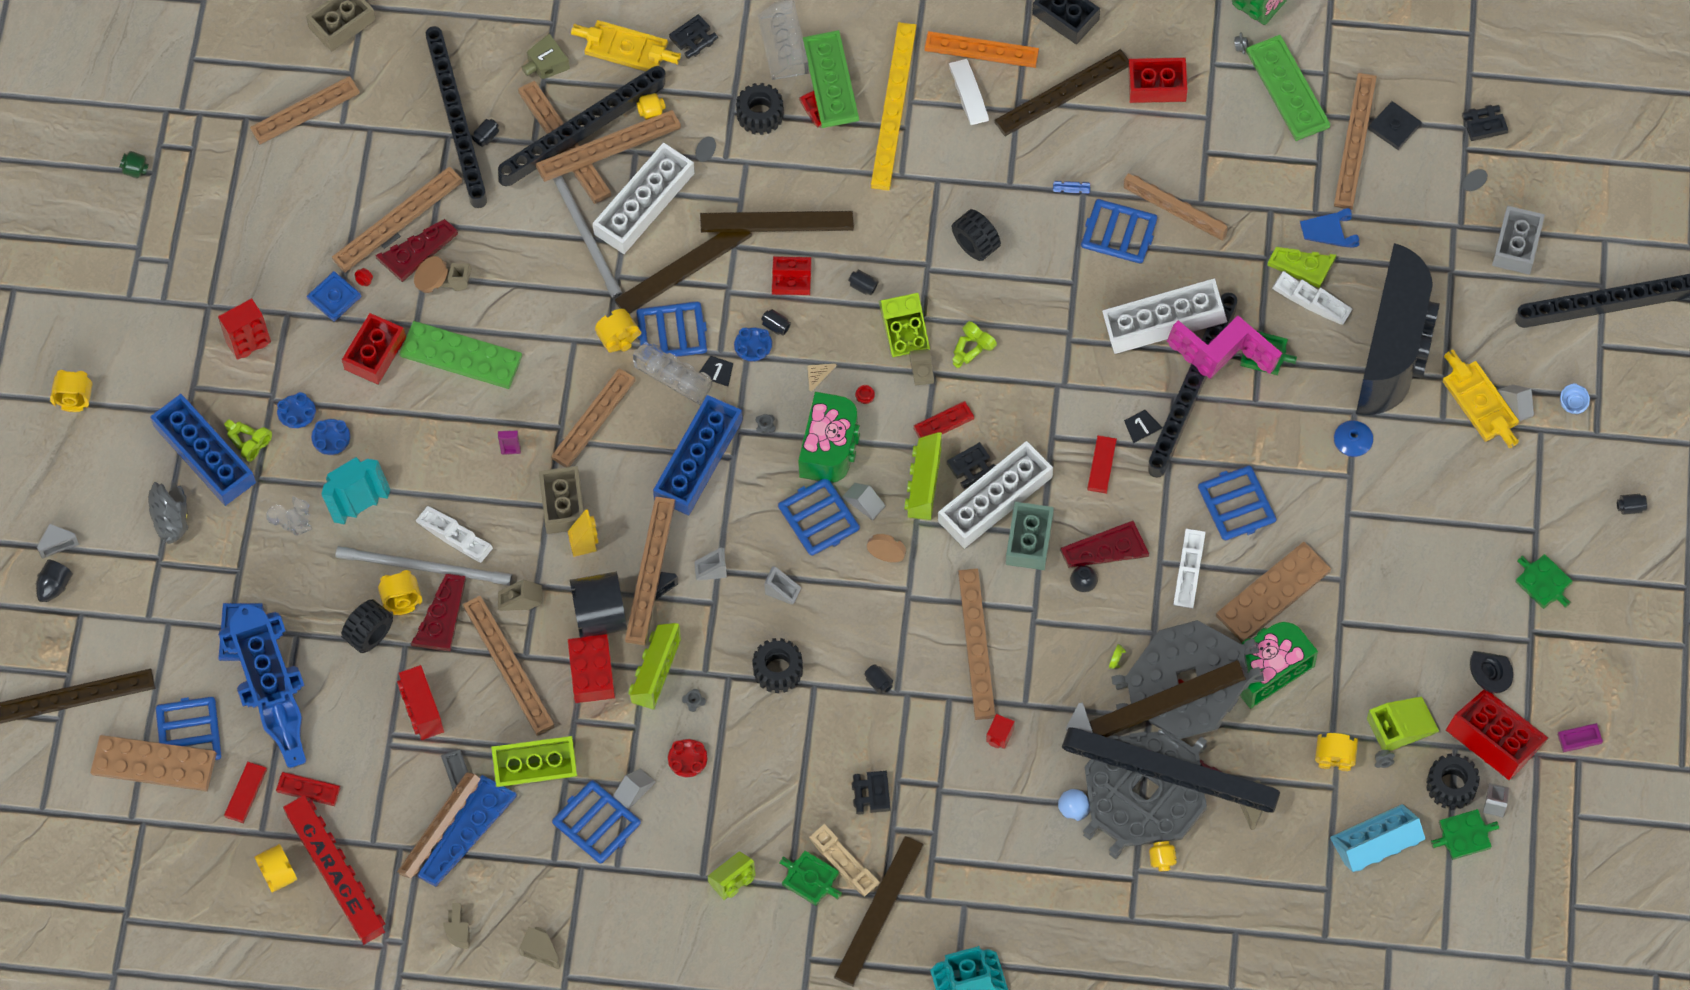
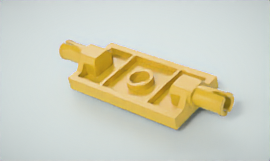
(625, 46)
(1480, 400)

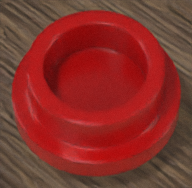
(363, 277)
(864, 394)

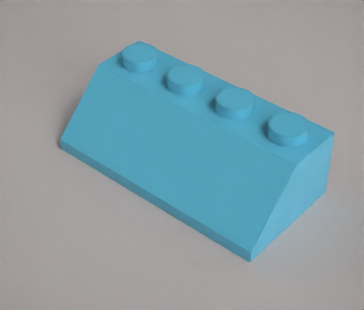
(1378, 838)

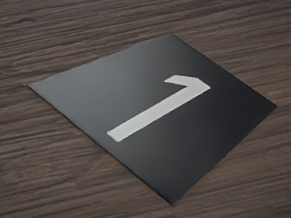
(718, 370)
(1141, 425)

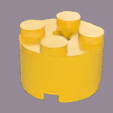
(617, 331)
(71, 390)
(399, 592)
(1336, 751)
(275, 868)

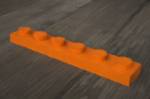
(981, 49)

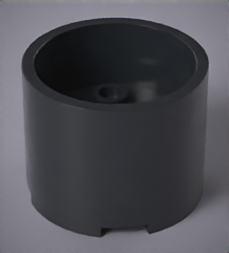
(598, 604)

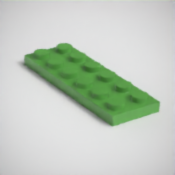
(830, 79)
(1288, 87)
(461, 354)

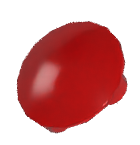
(687, 758)

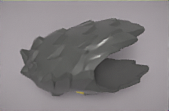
(168, 511)

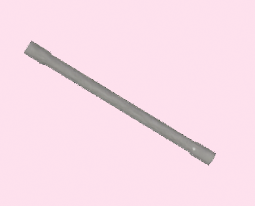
(610, 282)
(353, 554)

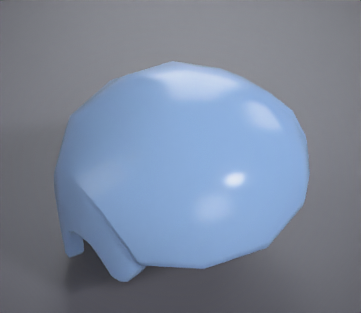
(1574, 399)
(1074, 804)

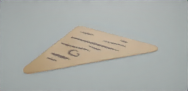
(818, 373)

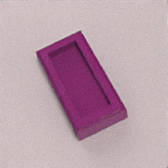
(509, 442)
(1580, 737)

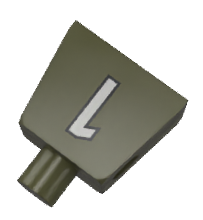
(546, 59)

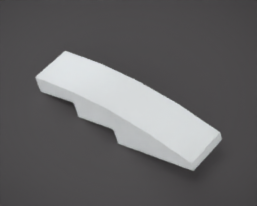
(968, 92)
(1312, 299)
(454, 534)
(1189, 568)

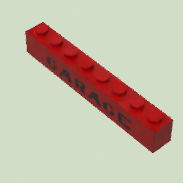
(334, 870)

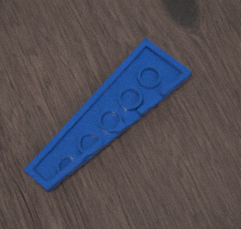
(469, 825)

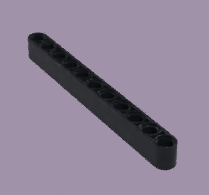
(456, 124)
(577, 132)
(1609, 300)
(1186, 392)
(1171, 770)

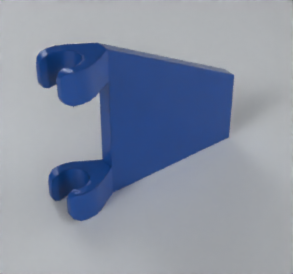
(1328, 229)

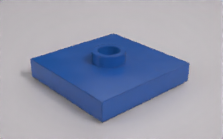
(334, 296)

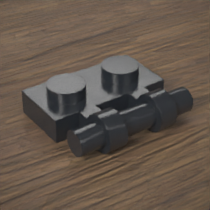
(691, 31)
(1485, 127)
(969, 460)
(878, 792)

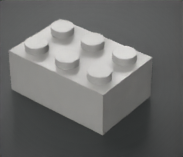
(1518, 240)

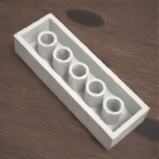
(643, 198)
(1153, 317)
(995, 494)

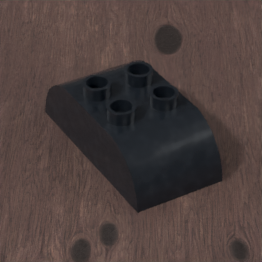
(1400, 333)

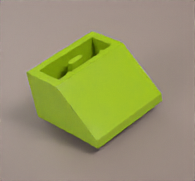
(732, 875)

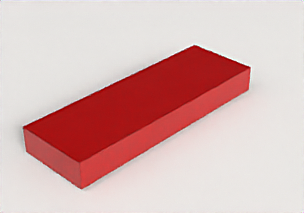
(945, 421)
(1102, 464)
(312, 789)
(245, 792)

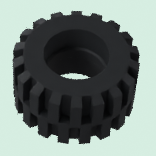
(756, 96)
(976, 235)
(367, 626)
(777, 680)
(1456, 766)

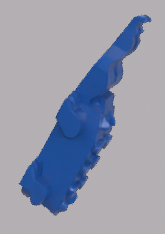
(268, 681)

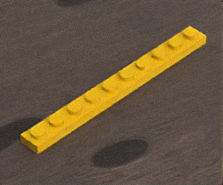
(893, 106)

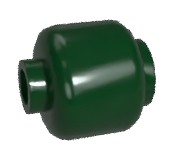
(133, 164)

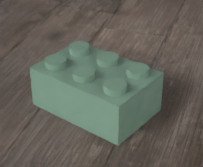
(1029, 536)

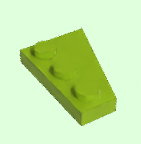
(1302, 265)

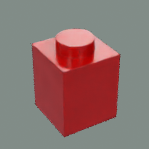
(1000, 731)

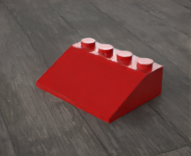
(1496, 734)

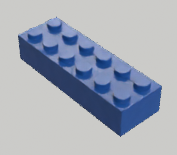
(203, 449)
(698, 453)

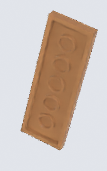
(1273, 592)
(153, 763)

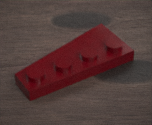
(406, 258)
(1108, 546)
(442, 615)

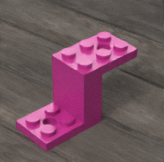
(1213, 357)

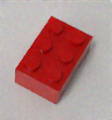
(1157, 80)
(244, 329)
(373, 348)
(591, 668)
(419, 703)

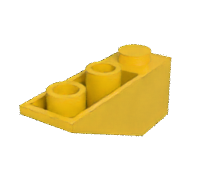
(583, 535)

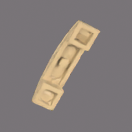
(843, 861)

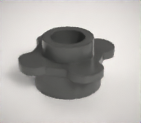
(1241, 43)
(765, 418)
(694, 694)
(1384, 759)

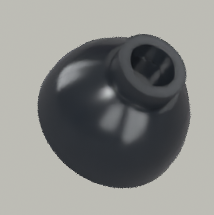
(1083, 579)

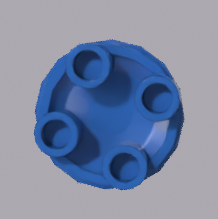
(753, 344)
(296, 410)
(330, 436)

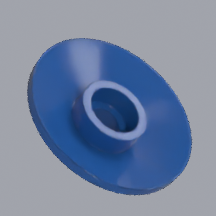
(1353, 446)

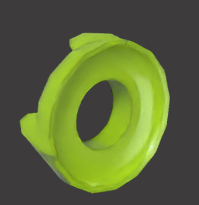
(1116, 657)

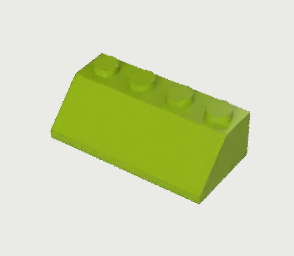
(924, 478)
(656, 665)
(534, 761)

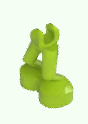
(973, 333)
(250, 448)

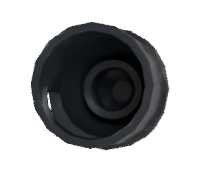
(52, 580)

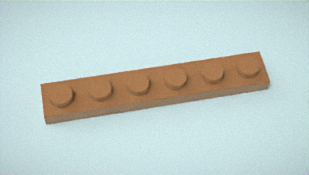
(304, 110)
(1176, 207)
(593, 418)
(435, 830)

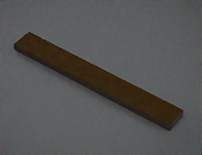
(1062, 92)
(776, 221)
(680, 269)
(76, 695)
(1168, 699)
(878, 911)

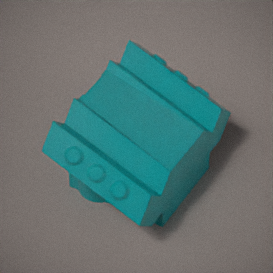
(354, 488)
(969, 971)

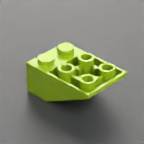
(904, 324)
(1401, 723)

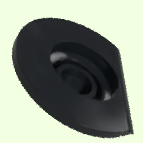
(1491, 671)

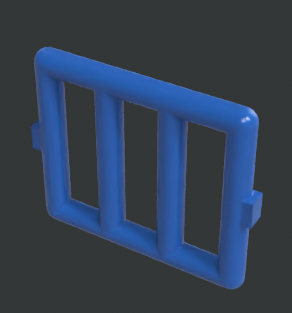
(1122, 252)
(678, 309)
(1254, 486)
(803, 535)
(183, 704)
(605, 798)

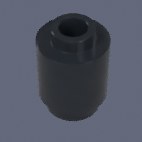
(485, 132)
(862, 282)
(775, 322)
(1631, 504)
(878, 679)

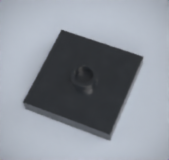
(1395, 125)

